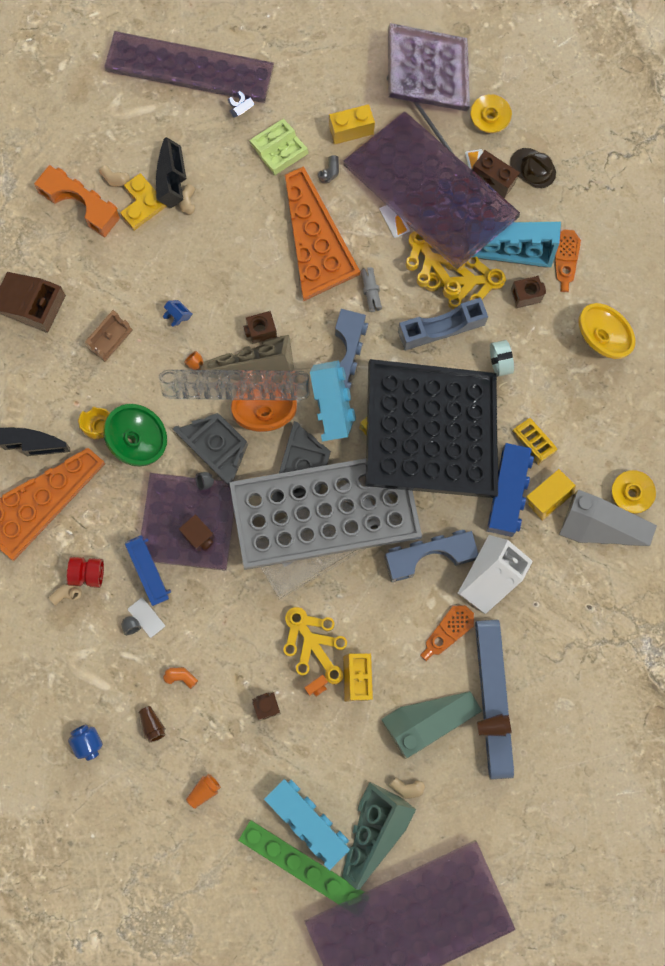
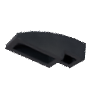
(170, 173)
(31, 441)

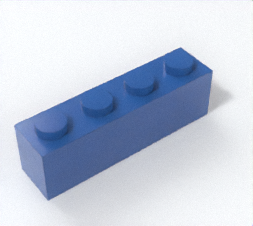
(511, 483)

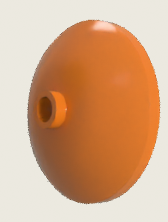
(263, 414)

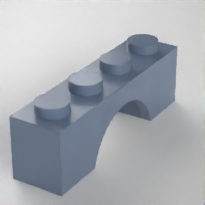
(349, 330)
(427, 330)
(458, 548)

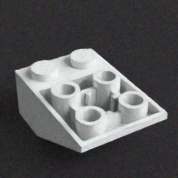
(494, 573)

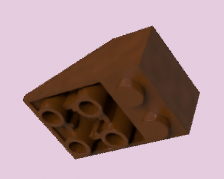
(30, 300)

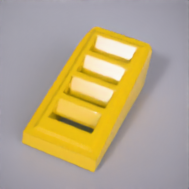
(551, 448)

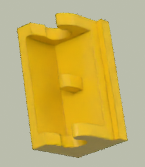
(551, 494)
(357, 677)

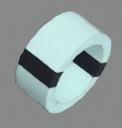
(502, 358)

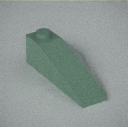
(425, 722)
(379, 827)

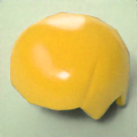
(92, 422)

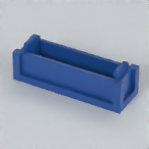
(147, 570)

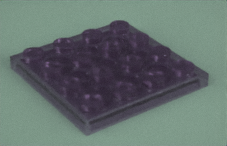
(428, 67)
(170, 505)

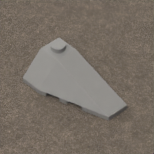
(599, 521)

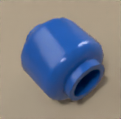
(85, 742)

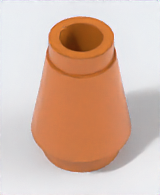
(203, 791)

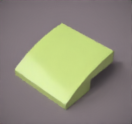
(279, 146)

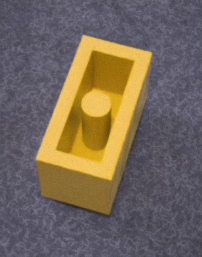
(351, 124)

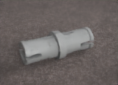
(371, 289)

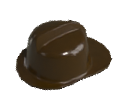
(534, 167)

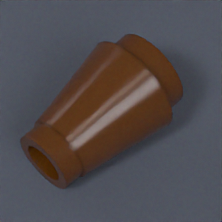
(151, 725)
(495, 726)

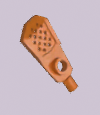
(567, 261)
(446, 634)

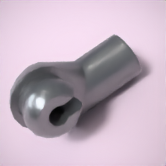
(331, 172)

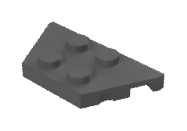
(215, 444)
(301, 453)

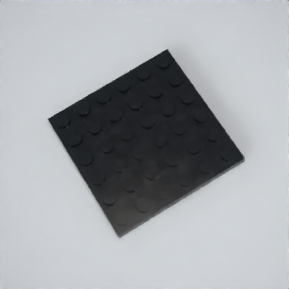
(431, 429)

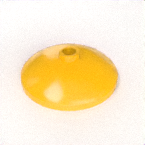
(606, 331)

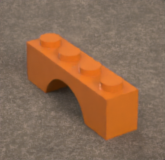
(57, 187)

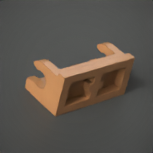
(108, 336)

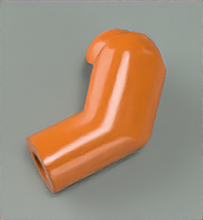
(179, 674)

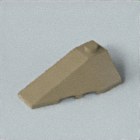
(273, 355)

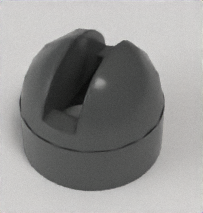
(204, 480)
(130, 625)

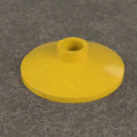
(495, 107)
(642, 486)

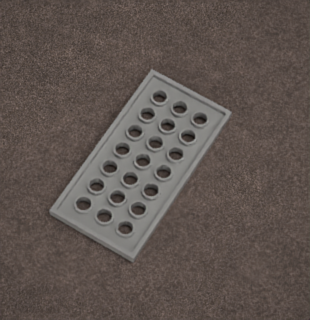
(319, 545)

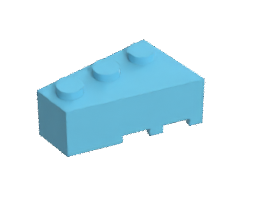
(332, 400)

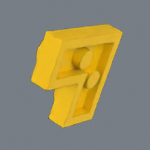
(145, 202)

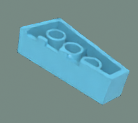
(525, 244)
(308, 824)

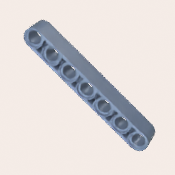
(494, 696)

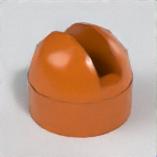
(194, 360)

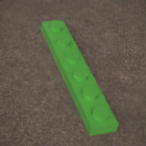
(298, 863)

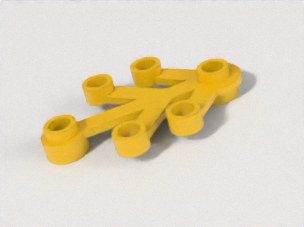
(434, 260)
(469, 280)
(312, 641)

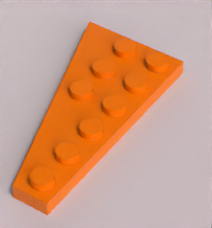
(319, 247)
(37, 502)

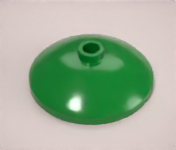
(140, 426)

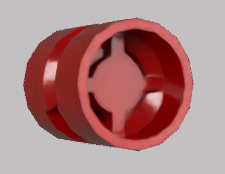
(82, 571)

